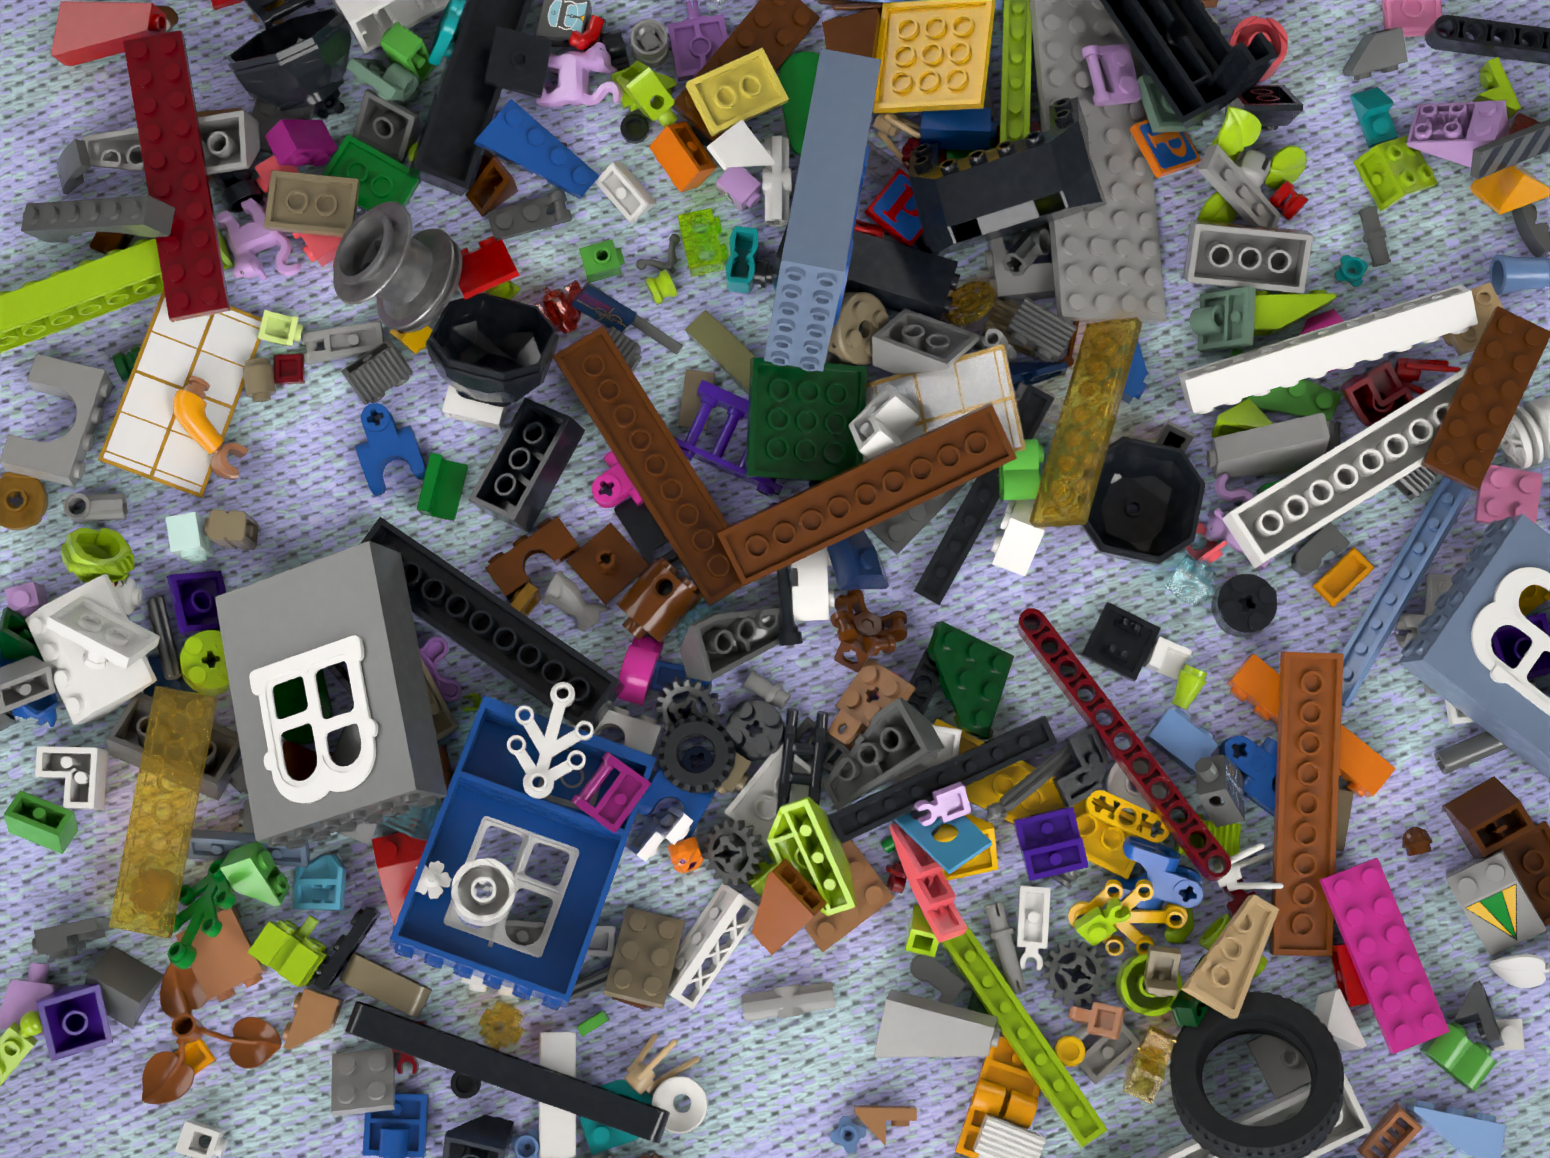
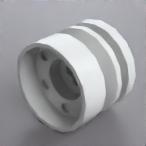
(1528, 434)

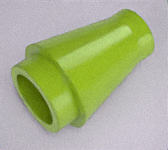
(1188, 686)

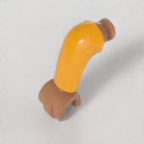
(191, 414)

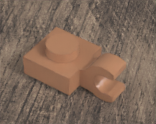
(1102, 1019)

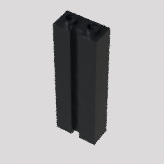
(897, 275)

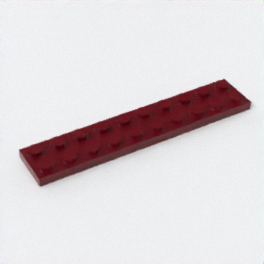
(177, 174)

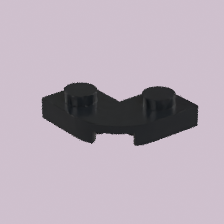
(1090, 769)

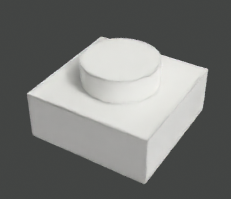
(1511, 1033)

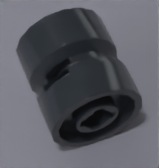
(236, 188)

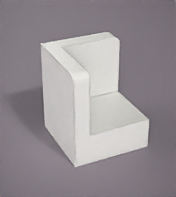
(1167, 658)

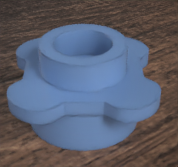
(519, 1143)
(848, 1143)

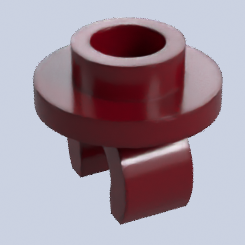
(897, 878)

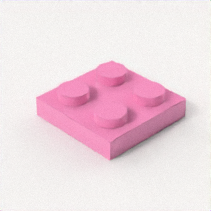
(1507, 494)

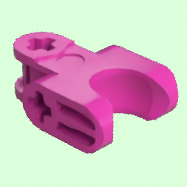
(615, 478)

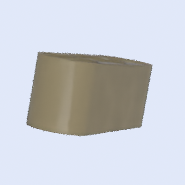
(385, 985)

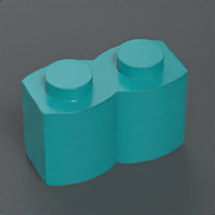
(742, 259)

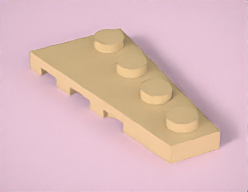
(1231, 962)

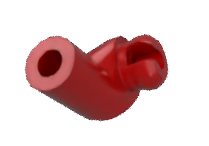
(589, 36)

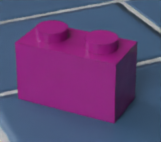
(301, 142)

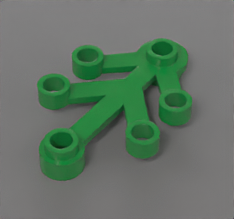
(182, 953)

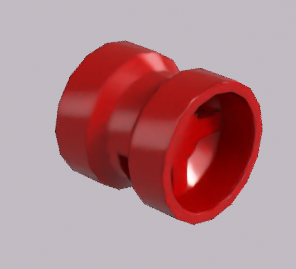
(1293, 205)

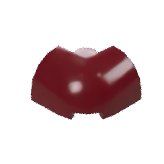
(1375, 393)

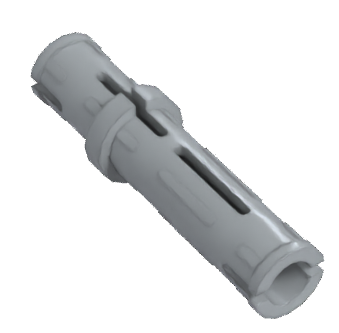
(1005, 947)

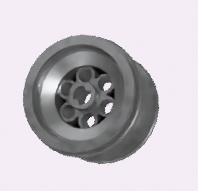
(406, 273)

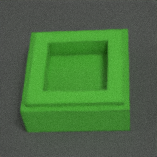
(593, 1022)

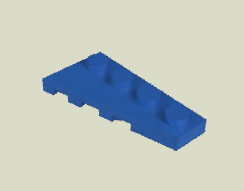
(524, 141)

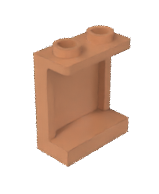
(223, 960)

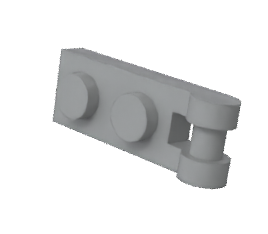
(342, 342)

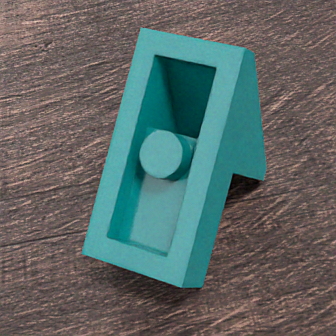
(1373, 115)

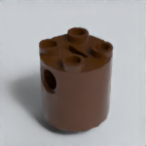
(650, 609)

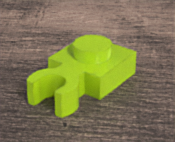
(1100, 924)

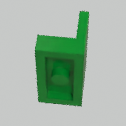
(442, 488)

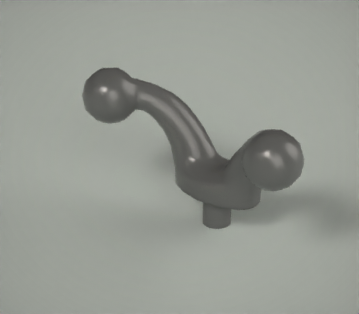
(674, 239)

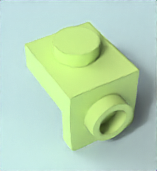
(280, 329)

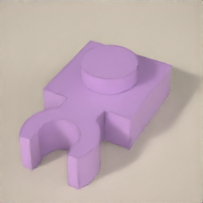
(947, 805)

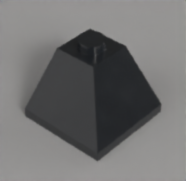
(479, 1138)

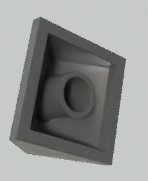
(387, 126)
(124, 985)

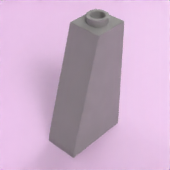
(1270, 448)
(933, 1029)

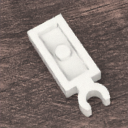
(1032, 923)

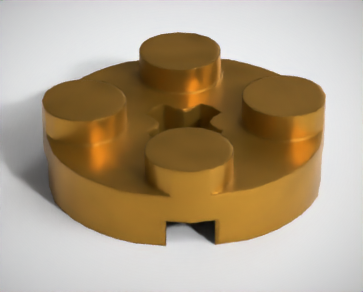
(34, 504)

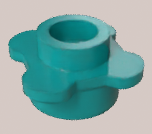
(1355, 263)

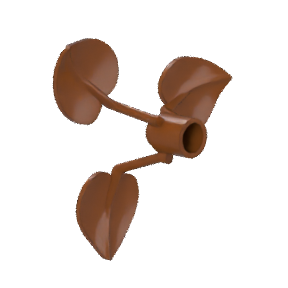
(165, 1074)

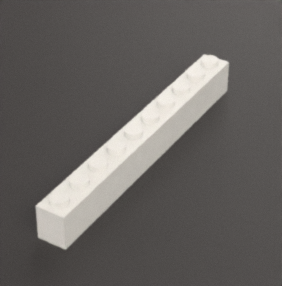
(1328, 349)

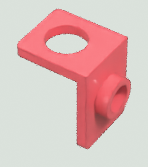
(1210, 552)

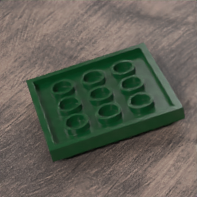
(803, 420)

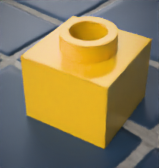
(412, 341)

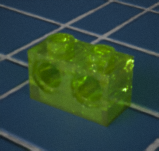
(697, 243)

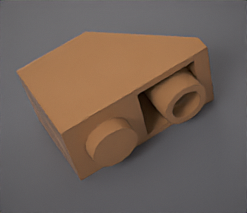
(314, 1016)

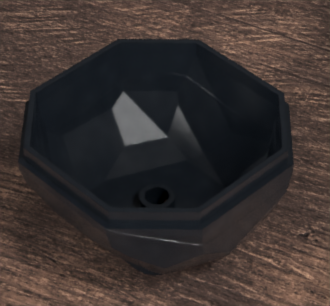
(295, 60)
(492, 348)
(1167, 498)

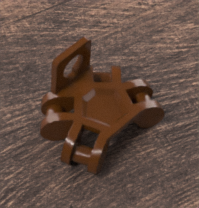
(864, 630)

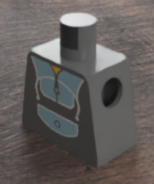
(563, 17)

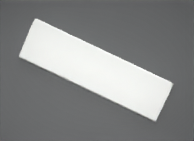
(556, 1125)

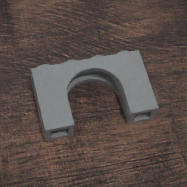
(1034, 284)
(63, 458)

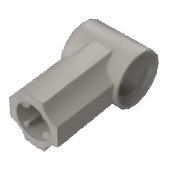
(98, 507)

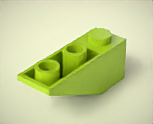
(1285, 309)

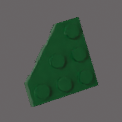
(969, 676)

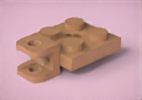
(855, 703)

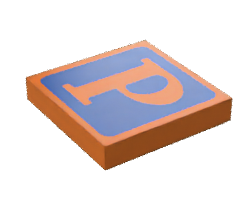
(1164, 150)

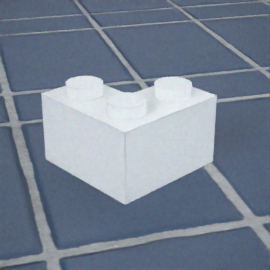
(883, 422)
(1020, 539)
(83, 774)

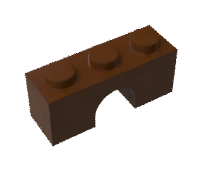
(550, 539)

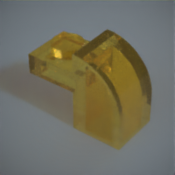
(1148, 1064)

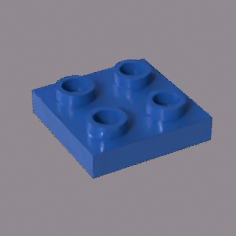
(398, 1131)

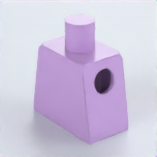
(24, 993)

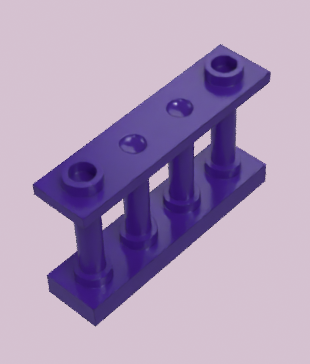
(737, 410)

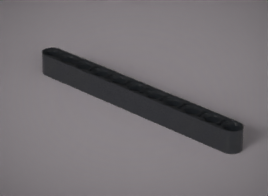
(508, 1072)

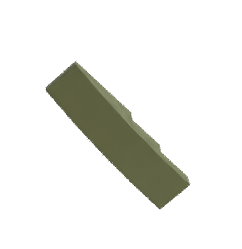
(722, 348)

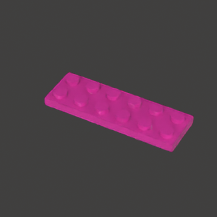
(1384, 956)

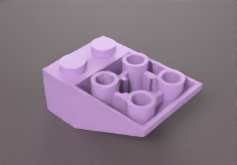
(1457, 128)

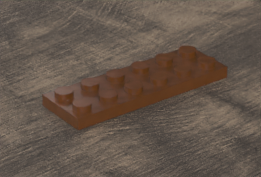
(770, 25)
(1486, 398)

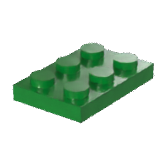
(379, 175)

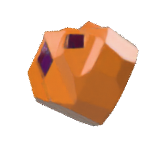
(685, 855)

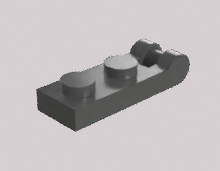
(529, 216)

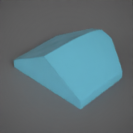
(320, 884)

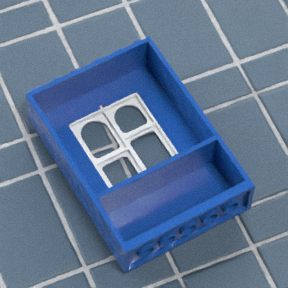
(491, 793)

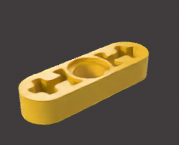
(1109, 800)

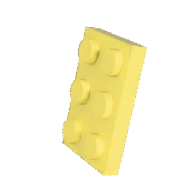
(737, 92)

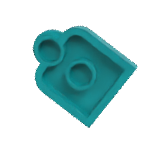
(446, 31)
(602, 1137)

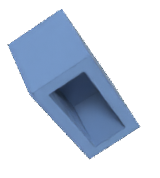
(1181, 739)

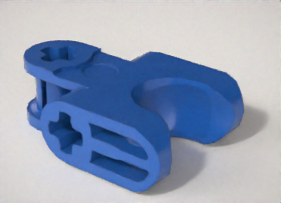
(386, 445)
(1257, 767)
(661, 788)
(1163, 872)

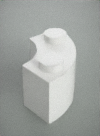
(810, 587)

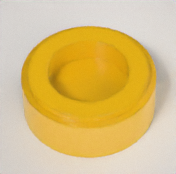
(1070, 1050)

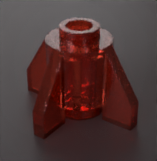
(558, 307)

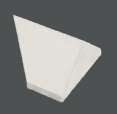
(739, 148)

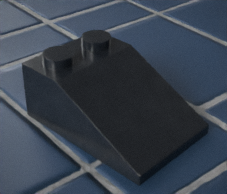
(1270, 104)

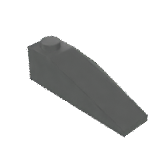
(888, 747)

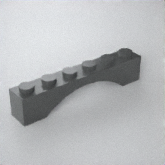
(124, 215)

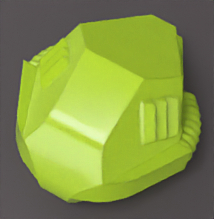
(97, 553)

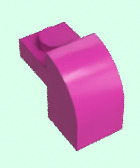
(639, 669)

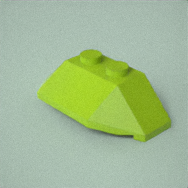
(810, 844)

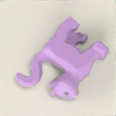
(573, 78)
(253, 238)
(1216, 527)

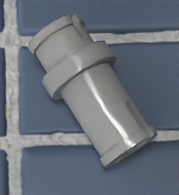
(770, 692)

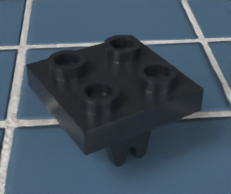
(1120, 641)

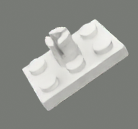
(102, 634)

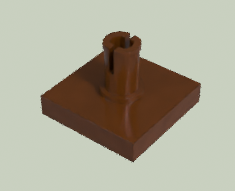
(608, 564)

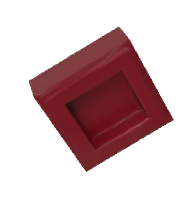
(289, 369)

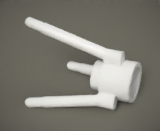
(1234, 874)

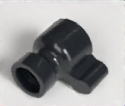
(616, 48)

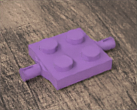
(695, 41)

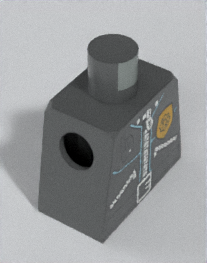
(1216, 779)

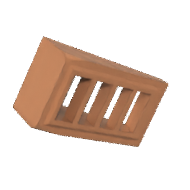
(1381, 1128)

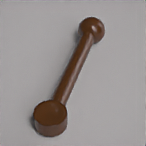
(1068, 358)

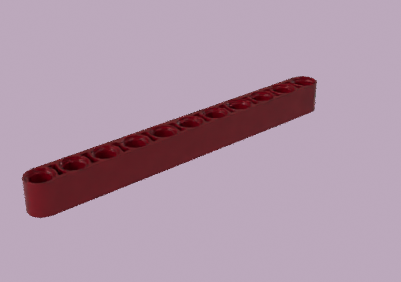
(1124, 758)

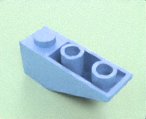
(1469, 1135)

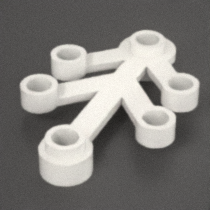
(549, 745)

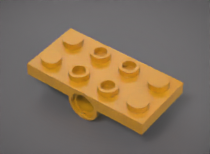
(1002, 1091)

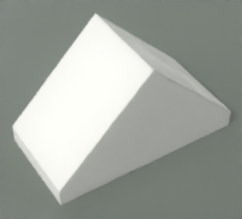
(1337, 1017)

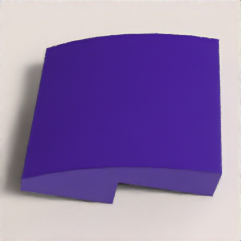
(1050, 843)

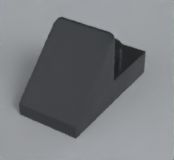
(1476, 1008)

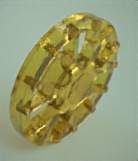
(970, 303)

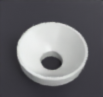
(681, 1121)

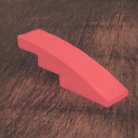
(929, 886)

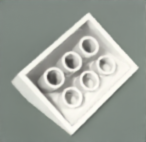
(87, 691)

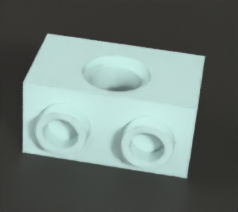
(188, 538)

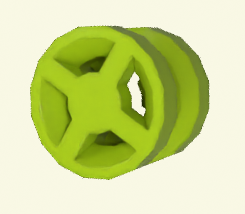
(661, 287)

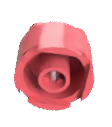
(1272, 30)

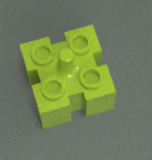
(290, 951)

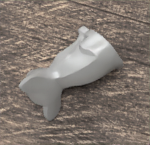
(568, 597)

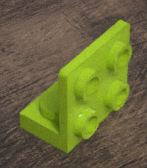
(1394, 172)

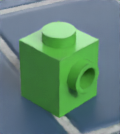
(601, 260)

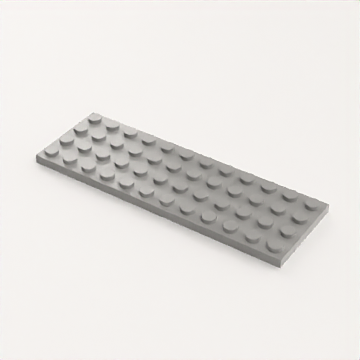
(1109, 254)

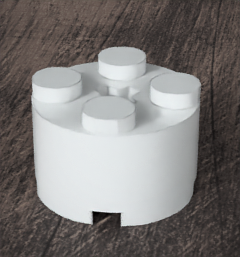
(479, 874)

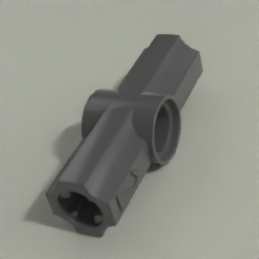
(1026, 248)

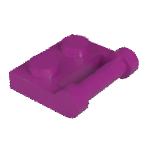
(620, 797)

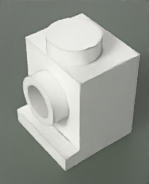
(190, 1140)

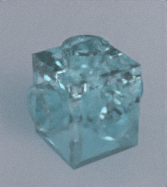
(1191, 581)

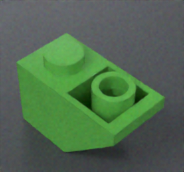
(255, 874)

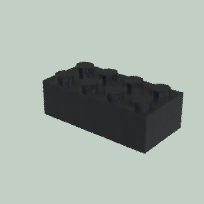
(527, 464)

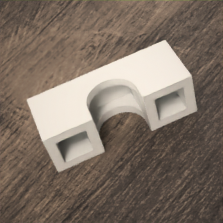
(639, 734)

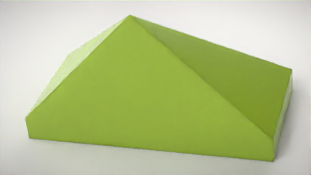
(1239, 418)

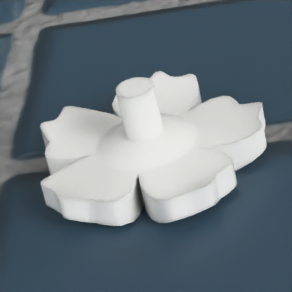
(433, 880)

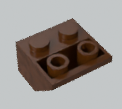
(1488, 817)

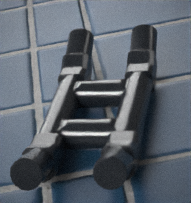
(792, 747)

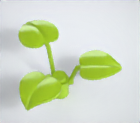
(1239, 131)

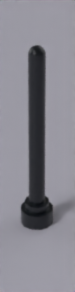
(789, 632)

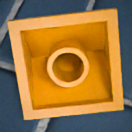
(1509, 189)

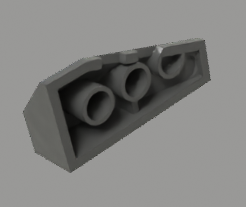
(728, 640)

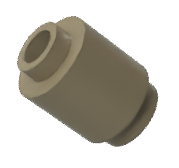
(259, 379)

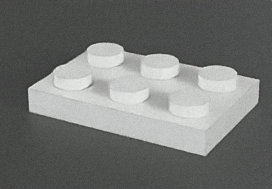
(759, 797)

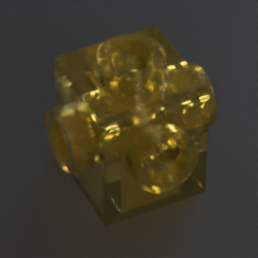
(512, 1020)

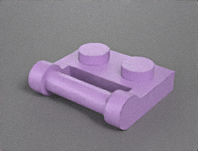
(1118, 73)

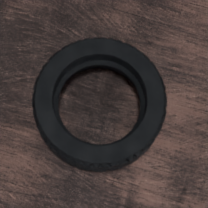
(1274, 1017)

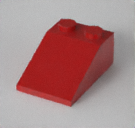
(485, 267)
(396, 863)

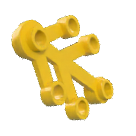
(1137, 916)

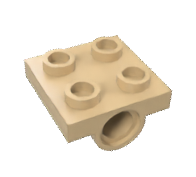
(1485, 302)

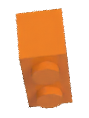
(682, 156)

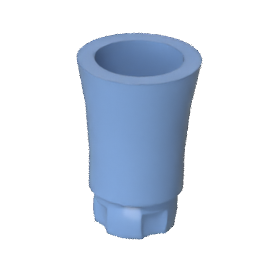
(1519, 273)

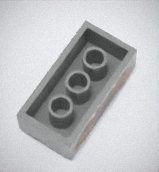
(1247, 256)

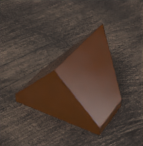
(491, 185)

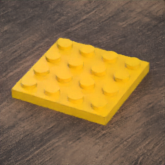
(933, 55)

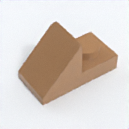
(876, 1115)

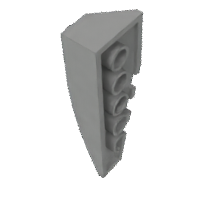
(227, 140)

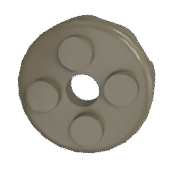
(845, 337)

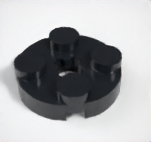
(763, 744)

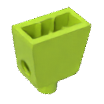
(641, 86)

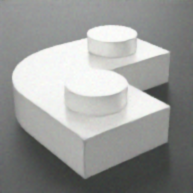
(671, 827)

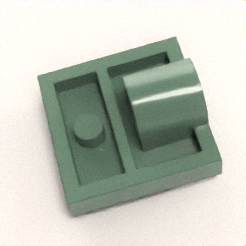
(390, 82)
(1225, 319)

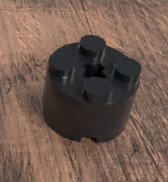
(1259, 598)

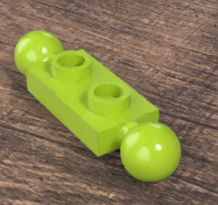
(18, 1042)

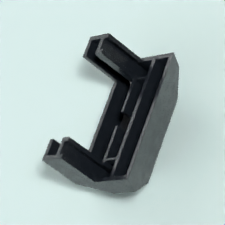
(1190, 55)
(1006, 186)

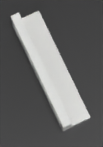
(704, 943)

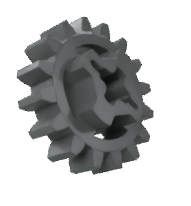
(673, 701)
(738, 867)
(1078, 959)

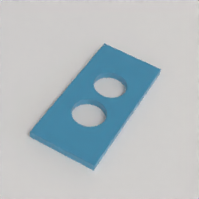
(949, 854)

